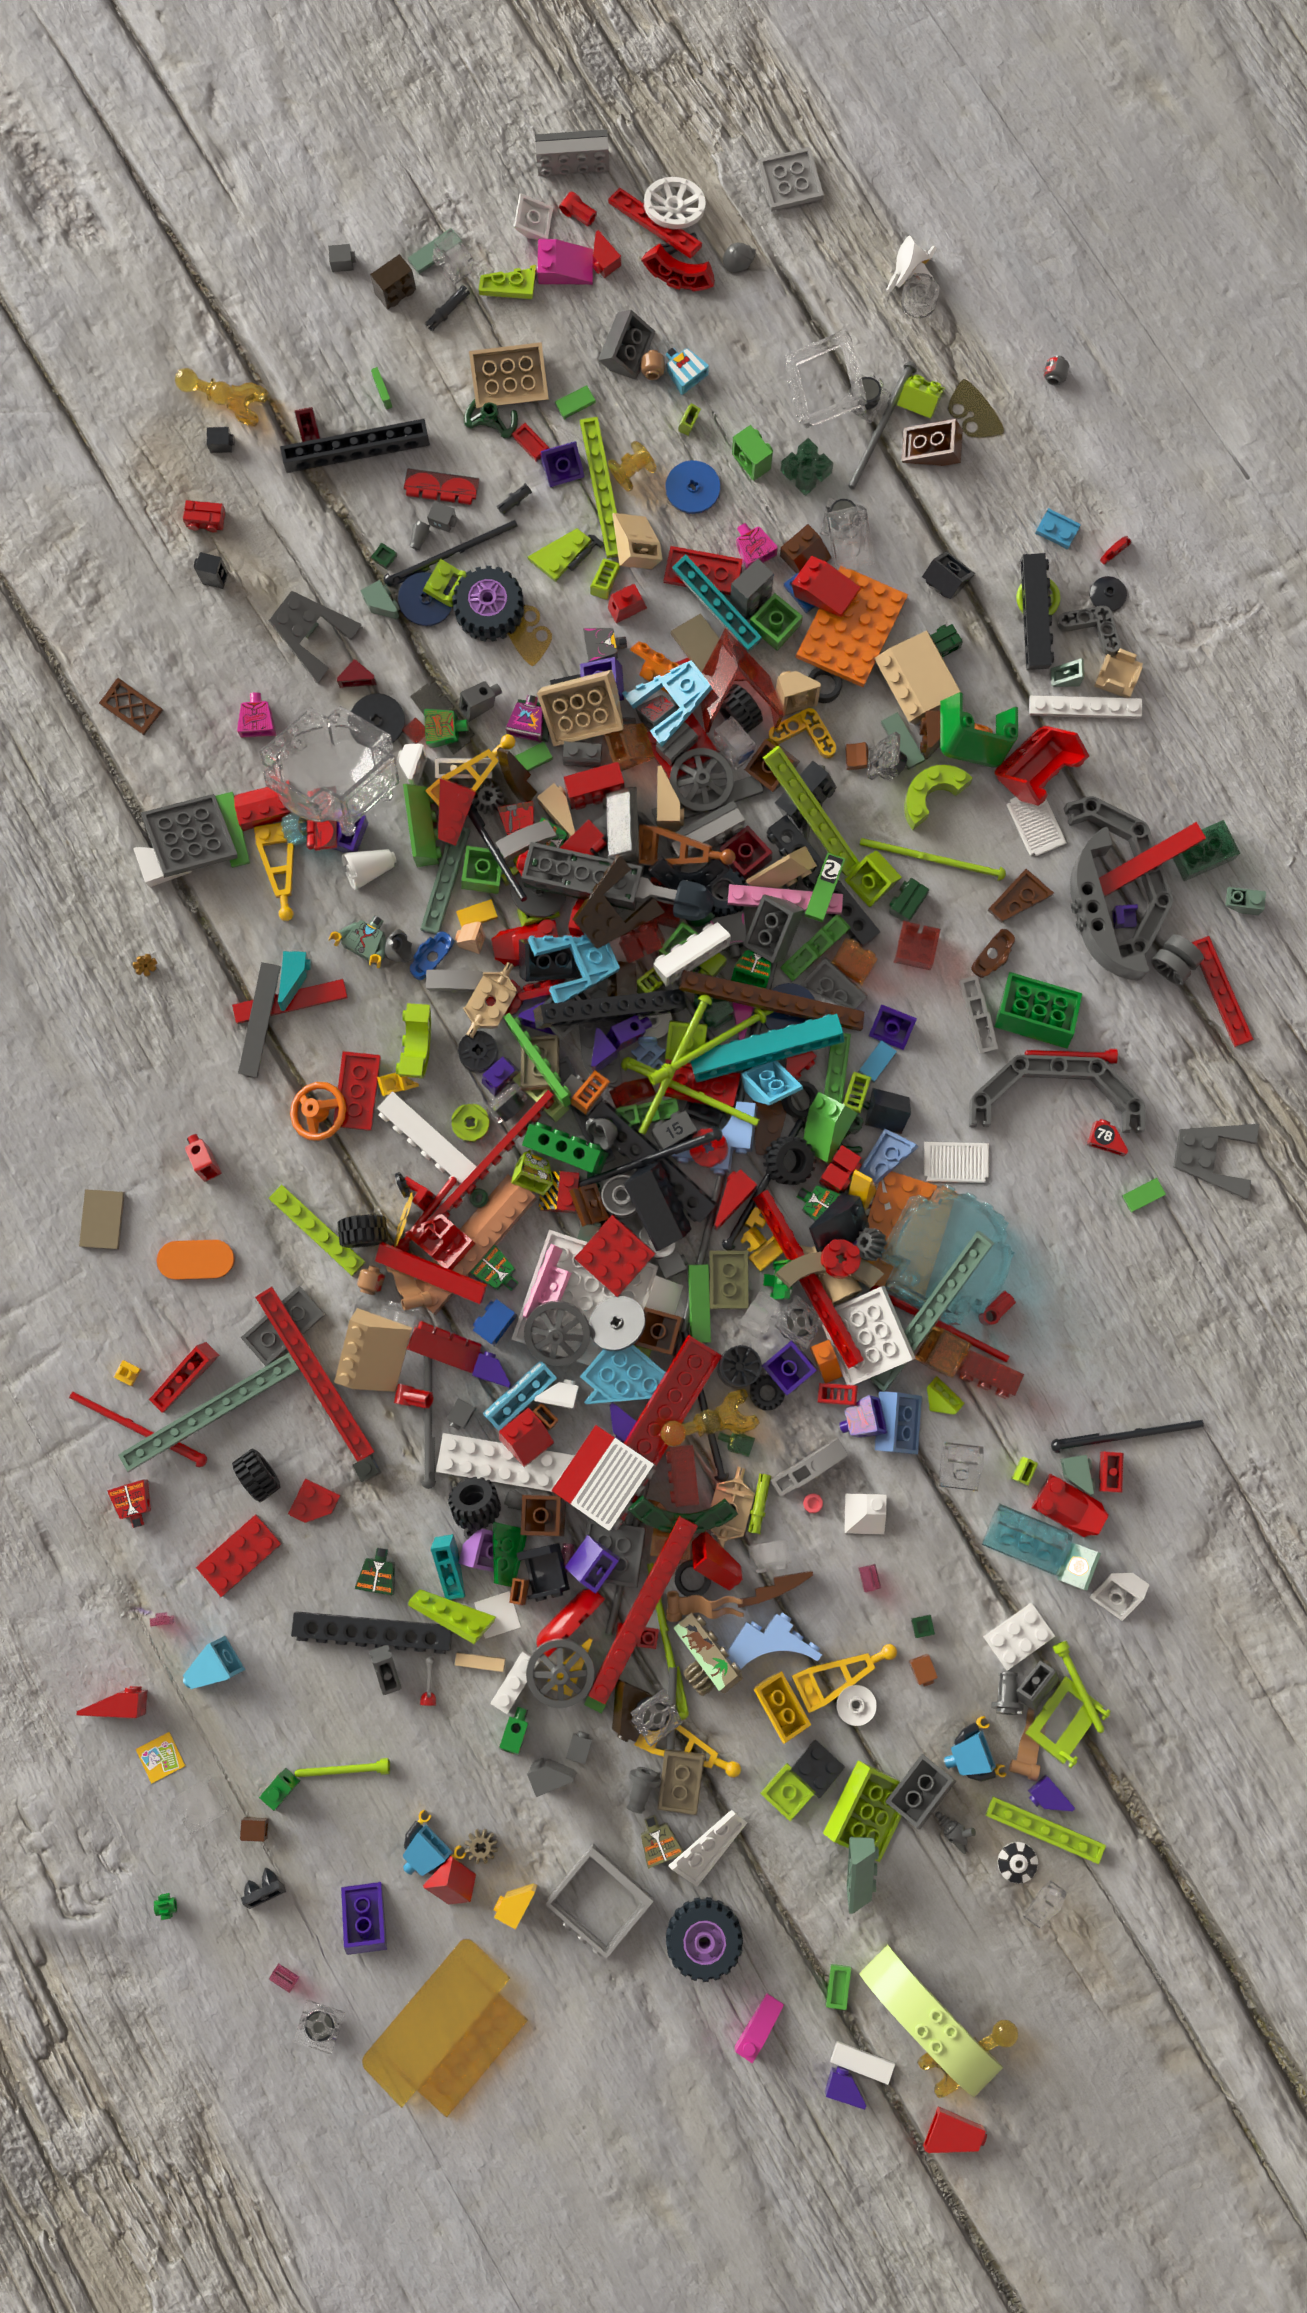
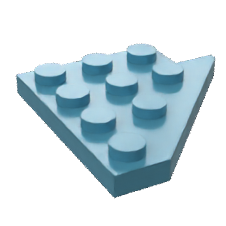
(622, 1376)

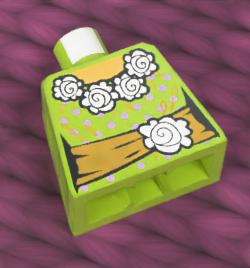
(533, 1173)

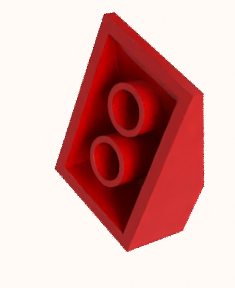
(824, 587)
(737, 1191)
(125, 1704)

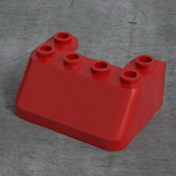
(1039, 761)

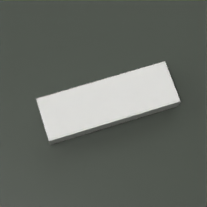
(862, 2062)

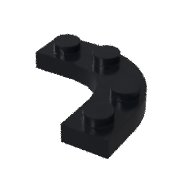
(671, 877)

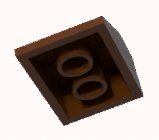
(933, 443)

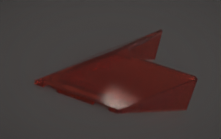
(733, 663)

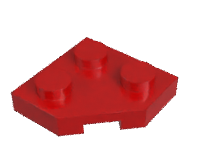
(313, 1502)

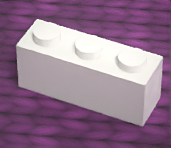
(445, 765)
(512, 1684)

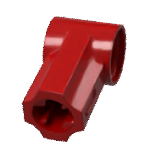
(573, 206)
(998, 1308)
(410, 1396)

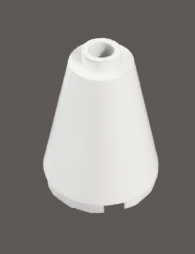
(367, 865)

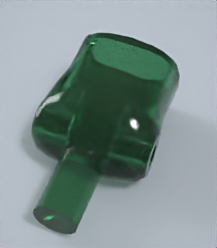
(738, 1443)

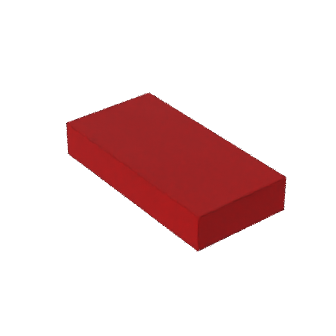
(529, 441)

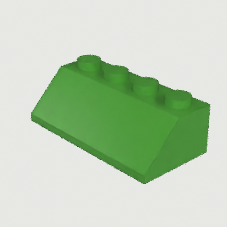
(421, 825)

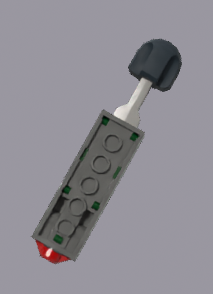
(578, 873)

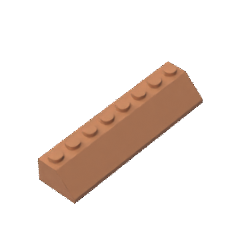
(485, 1228)

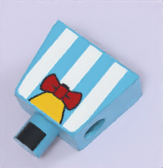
(685, 369)

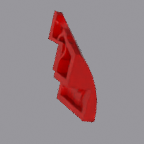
(442, 1241)

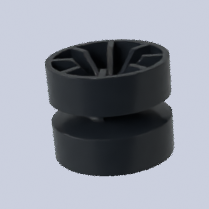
(739, 1367)

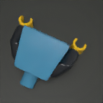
(973, 1754)
(425, 1850)

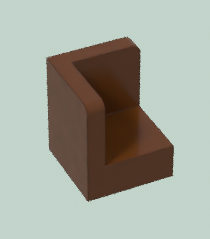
(254, 1829)

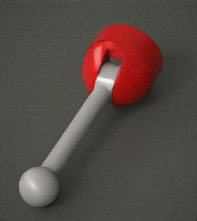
(428, 1698)

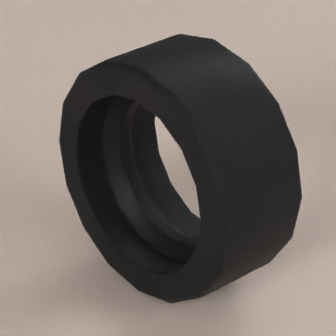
(827, 698)
(791, 1110)
(677, 1579)

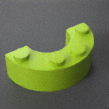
(930, 780)
(416, 1041)

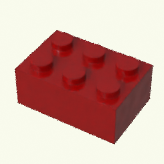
(593, 785)

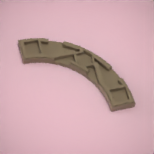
(811, 1263)

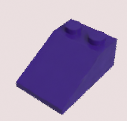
(363, 1918)

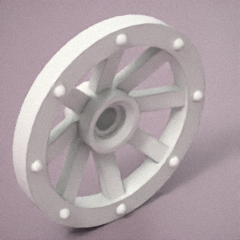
(674, 205)

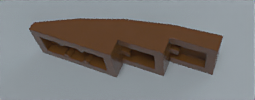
(781, 1585)

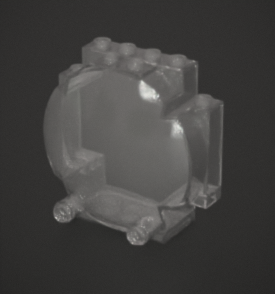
(331, 767)

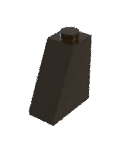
(625, 1701)

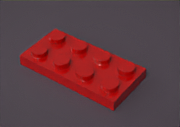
(717, 568)
(359, 1087)
(719, 1088)
(238, 1555)

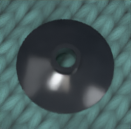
(1100, 596)

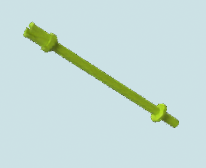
(668, 1070)

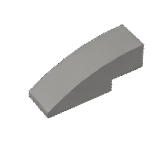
(519, 841)
(452, 980)

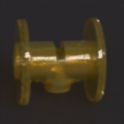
(631, 464)

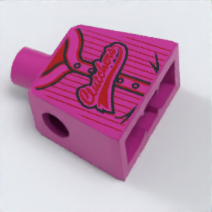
(754, 545)
(255, 718)

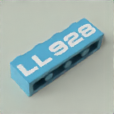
(519, 1395)

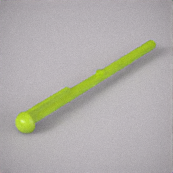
(1000, 874)
(705, 1000)
(643, 1069)
(681, 1702)

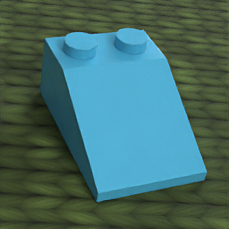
(769, 1083)

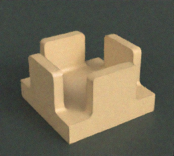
(1119, 673)

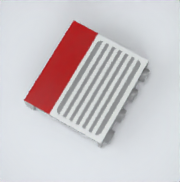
(604, 1478)

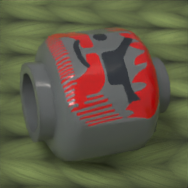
(1056, 370)

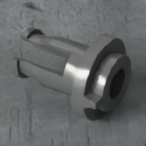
(1007, 1695)
(643, 1782)

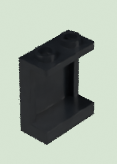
(545, 1571)

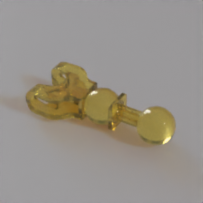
(235, 397)
(710, 1421)
(1003, 2034)

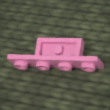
(550, 1281)

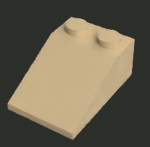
(668, 805)

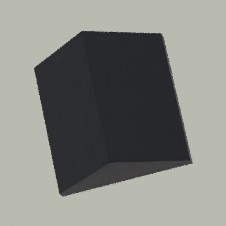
(888, 1111)

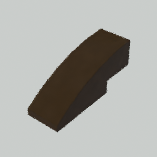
(515, 775)

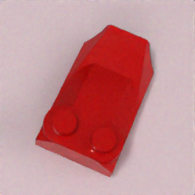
(506, 942)
(1070, 1507)

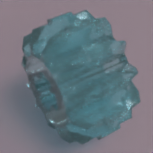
(294, 829)

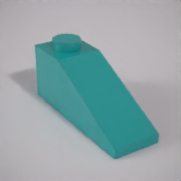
(293, 974)
(449, 1570)

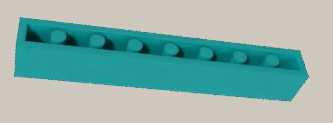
(768, 1047)

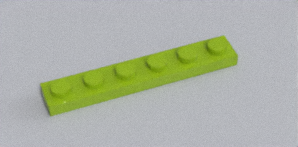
(316, 1230)
(1045, 1830)

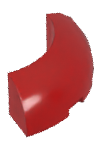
(677, 273)
(570, 1617)

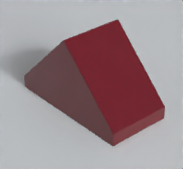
(307, 424)
(355, 676)

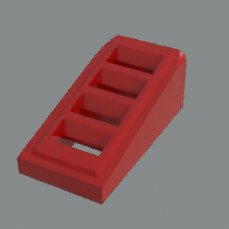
(822, 1394)

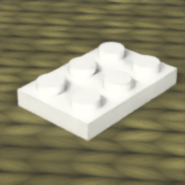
(1018, 1636)

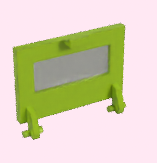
(1063, 1722)

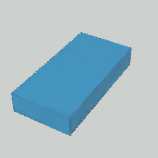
(877, 1061)

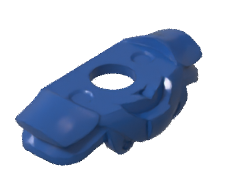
(440, 944)

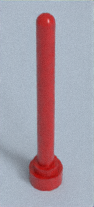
(1109, 1056)
(404, 1243)

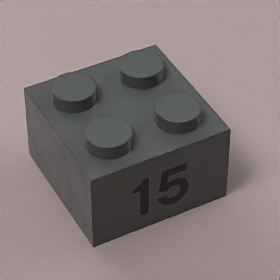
(674, 1131)

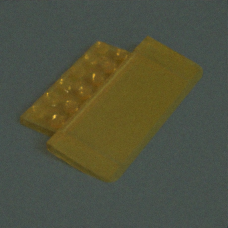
(446, 2032)

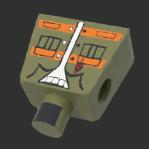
(659, 1843)

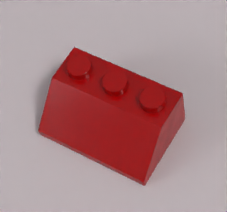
(259, 808)

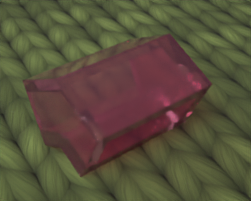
(869, 1577)
(281, 1981)

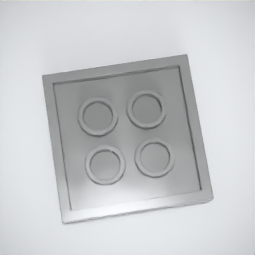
(790, 179)

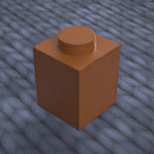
(923, 1670)

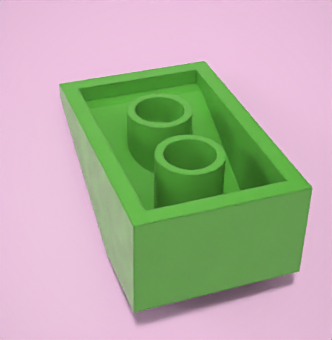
(827, 1126)

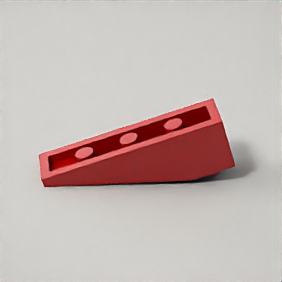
(184, 1376)

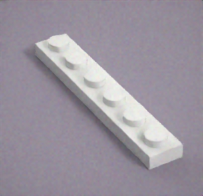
(1085, 707)

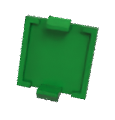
(780, 1290)

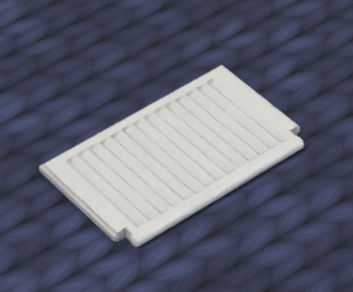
(1036, 826)
(956, 1162)

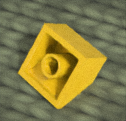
(513, 1905)

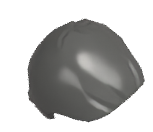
(738, 257)
(398, 947)
(603, 1132)

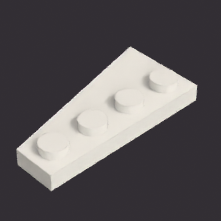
(706, 1851)

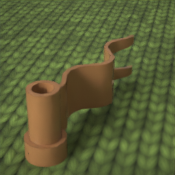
(408, 1289)
(698, 1604)
(1027, 1753)

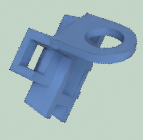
(649, 1046)

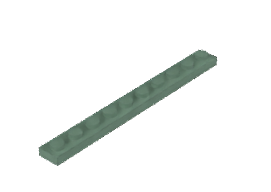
(940, 1300)
(208, 1412)

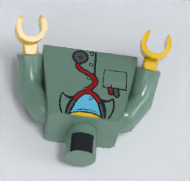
(363, 940)

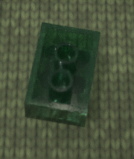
(1209, 854)

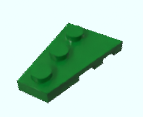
(506, 1545)

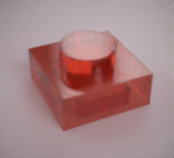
(414, 731)

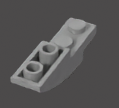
(809, 1467)

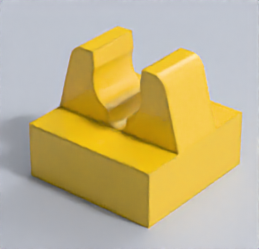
(755, 1219)
(754, 1237)
(127, 1373)

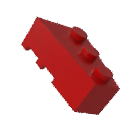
(453, 809)

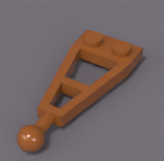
(649, 848)

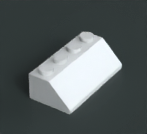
(692, 953)

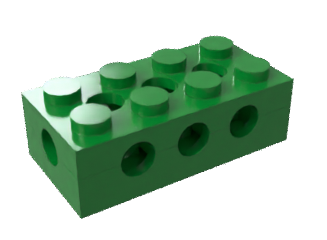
(537, 1139)

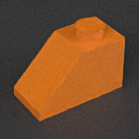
(826, 1361)

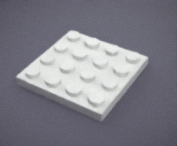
(875, 1333)

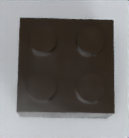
(393, 282)

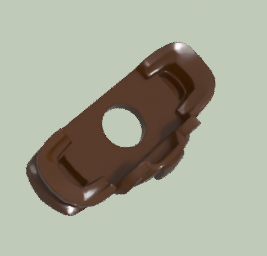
(1002, 943)

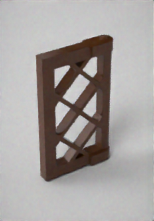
(116, 710)

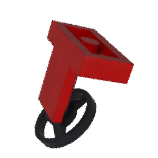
(423, 1196)

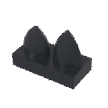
(270, 1888)

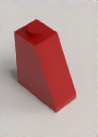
(715, 1562)
(953, 2134)

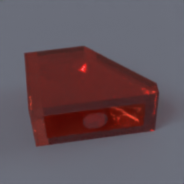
(632, 1092)

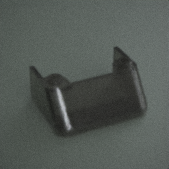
(622, 825)

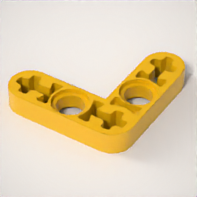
(803, 724)

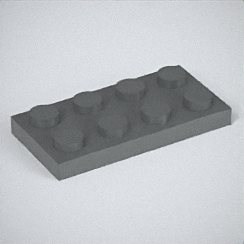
(263, 1337)

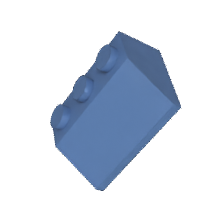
(902, 1422)

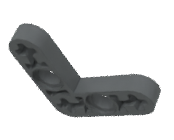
(1095, 620)

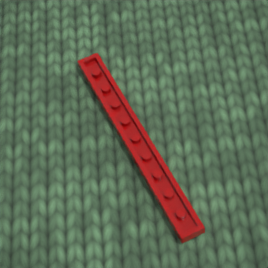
(494, 1156)
(811, 1284)
(315, 1374)
(642, 1610)

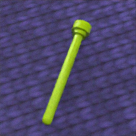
(1062, 1650)
(381, 1766)

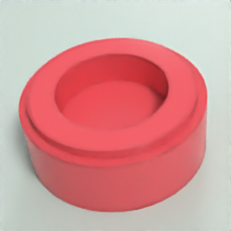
(813, 1503)

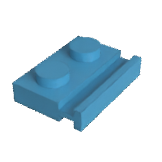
(1057, 528)

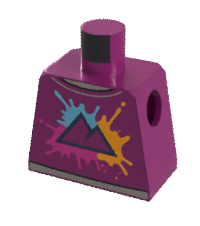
(526, 720)

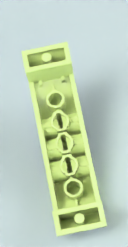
(930, 2022)

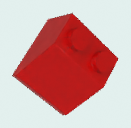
(526, 1437)

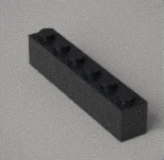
(1036, 611)

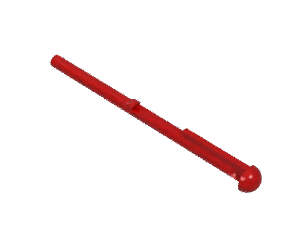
(976, 1343)
(199, 1458)

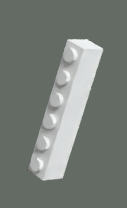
(425, 1137)

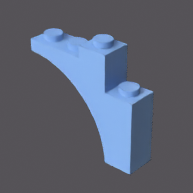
(738, 1136)
(776, 1637)

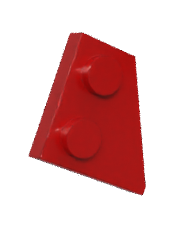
(538, 989)

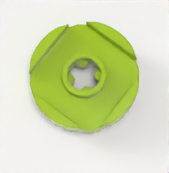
(470, 1133)

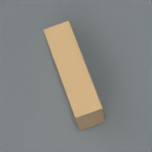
(480, 1661)

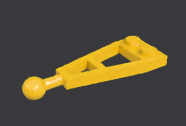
(507, 742)
(271, 835)
(808, 1686)
(732, 1768)

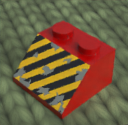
(558, 1196)

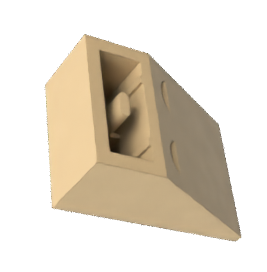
(636, 542)

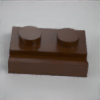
(589, 1205)

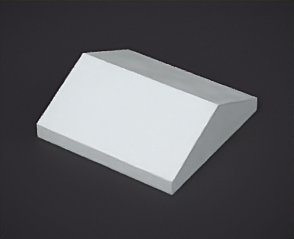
(533, 217)

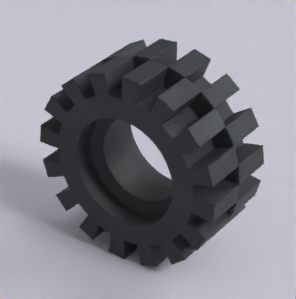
(766, 1404)

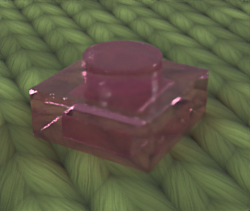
(161, 1619)

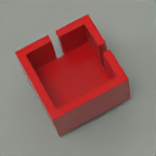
(839, 1170)

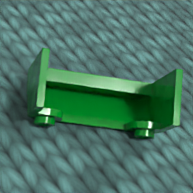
(965, 743)

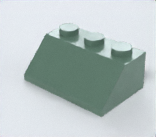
(861, 1872)

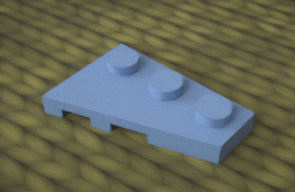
(886, 1155)

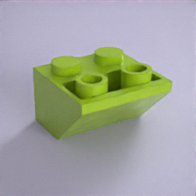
(921, 395)

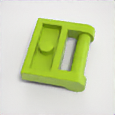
(439, 580)

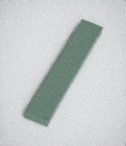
(444, 884)

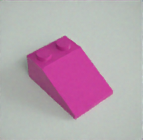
(564, 263)

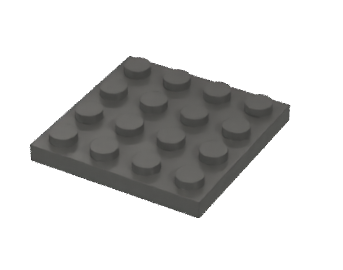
(189, 835)

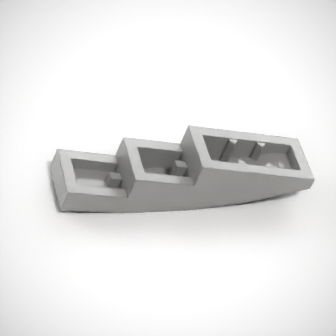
(978, 1014)

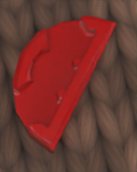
(1115, 549)

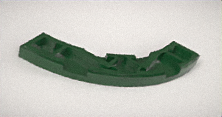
(665, 1520)

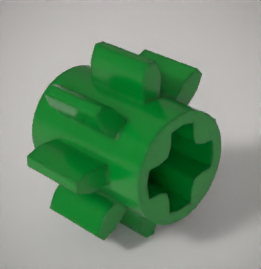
(165, 1906)

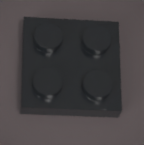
(817, 1768)

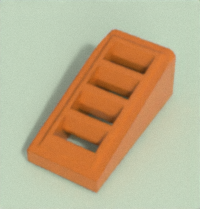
(578, 1103)

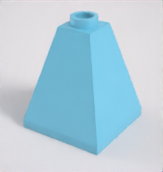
(213, 1664)

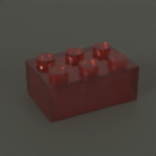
(990, 1375)
(683, 1475)

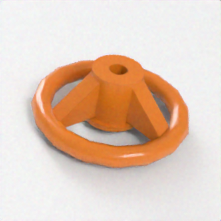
(317, 1111)

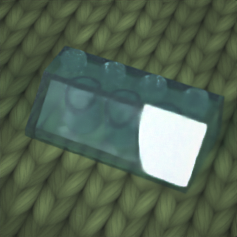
(1027, 1539)

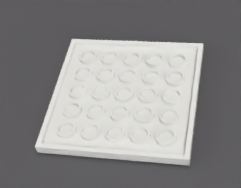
(583, 1292)

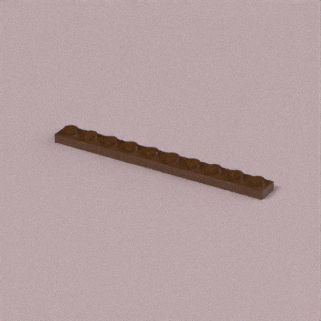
(768, 999)

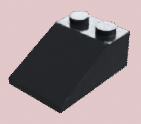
(547, 966)
(839, 1221)

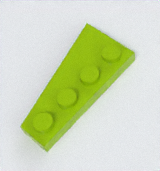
(452, 1615)

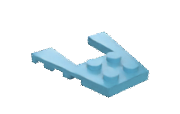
(684, 685)
(592, 963)

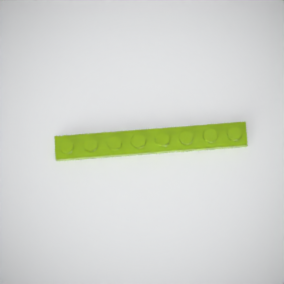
(600, 482)
(810, 808)

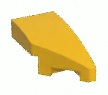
(395, 1083)

